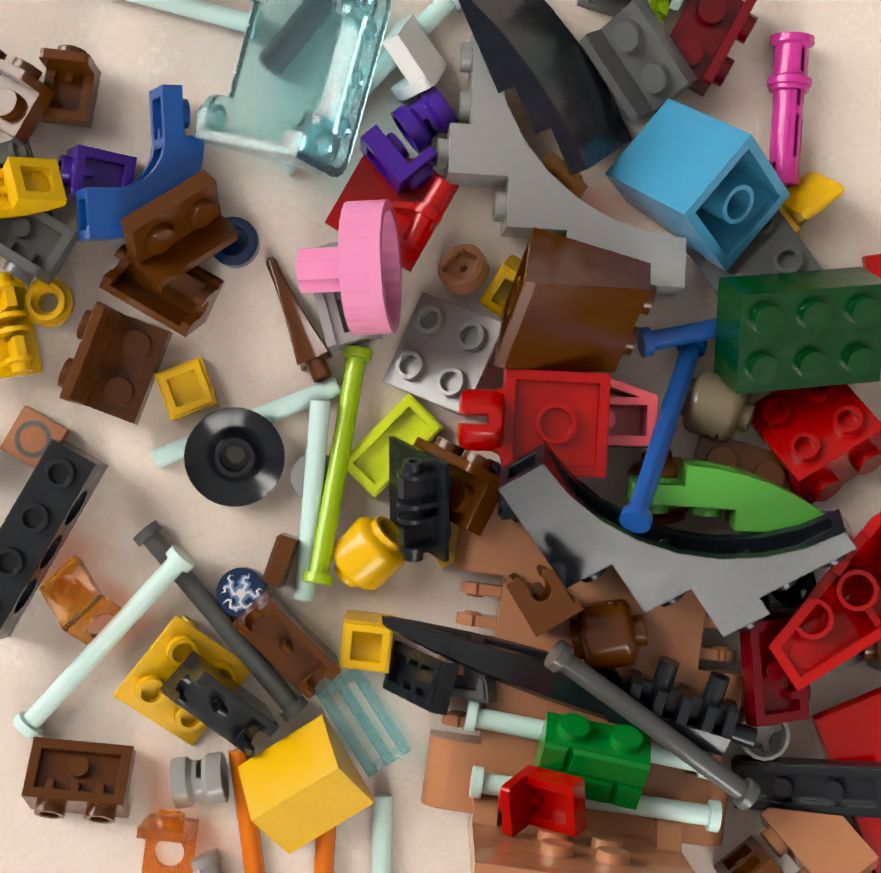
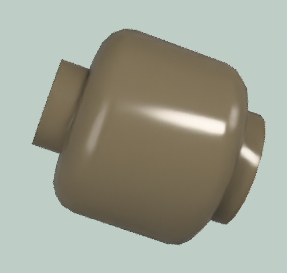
(715, 409)

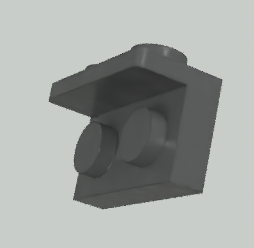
(638, 60)

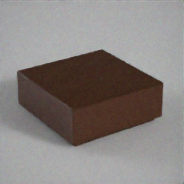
(281, 560)

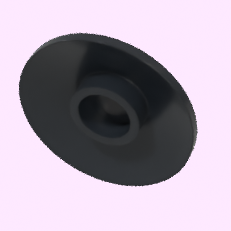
(231, 482)

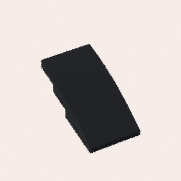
(552, 75)

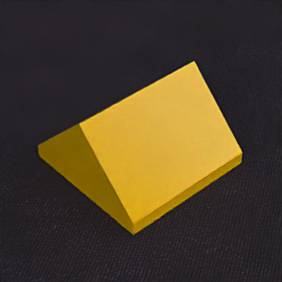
(303, 786)

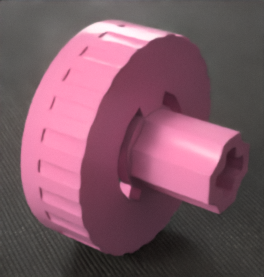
(361, 267)

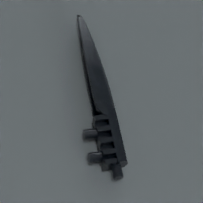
(700, 718)

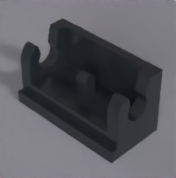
(219, 702)

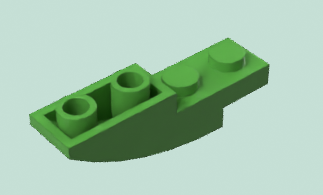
(750, 500)

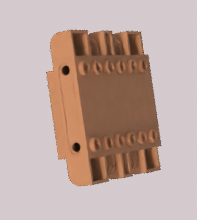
(611, 839)

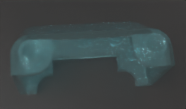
(299, 83)

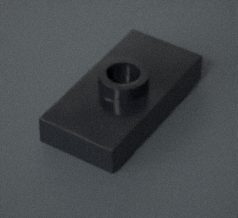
(421, 677)

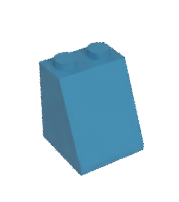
(699, 181)

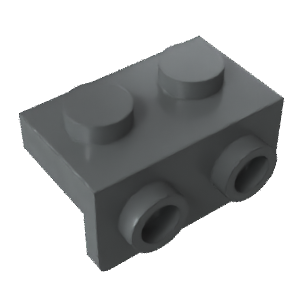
(35, 246)

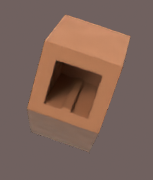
(817, 842)

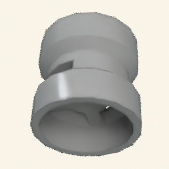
(770, 740)
(199, 780)

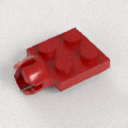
(539, 408)

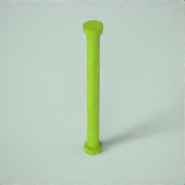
(337, 465)

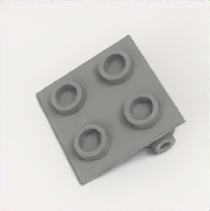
(443, 352)

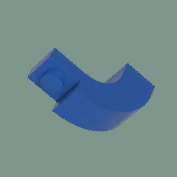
(170, 163)

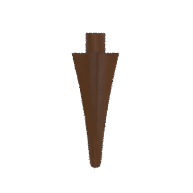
(306, 343)

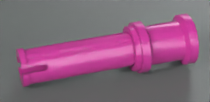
(788, 87)

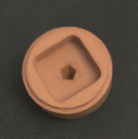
(463, 269)

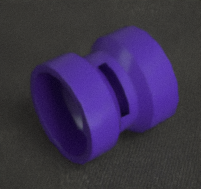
(424, 119)

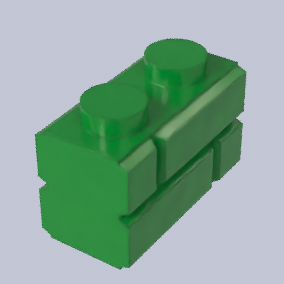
(607, 756)

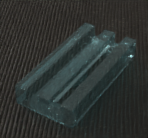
(386, 756)

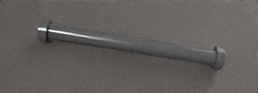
(222, 623)
(743, 791)

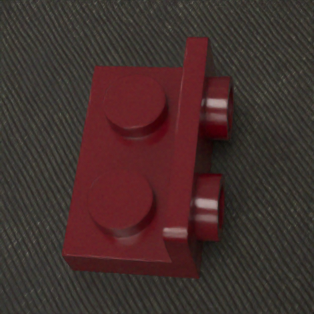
(707, 34)
(766, 688)

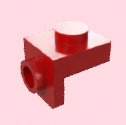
(543, 800)

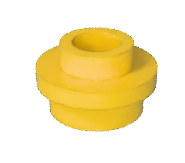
(34, 303)

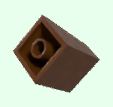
(572, 306)

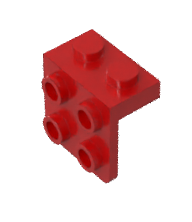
(819, 437)

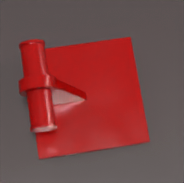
(415, 212)

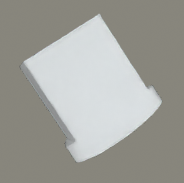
(414, 57)

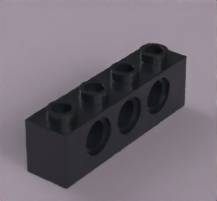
(42, 523)

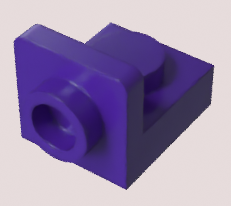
(389, 159)
(94, 168)

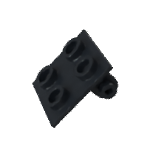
(419, 501)

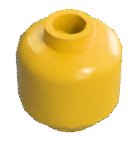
(368, 553)

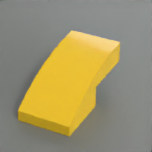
(30, 186)

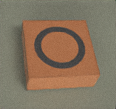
(32, 435)

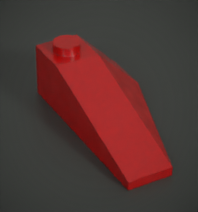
(837, 615)

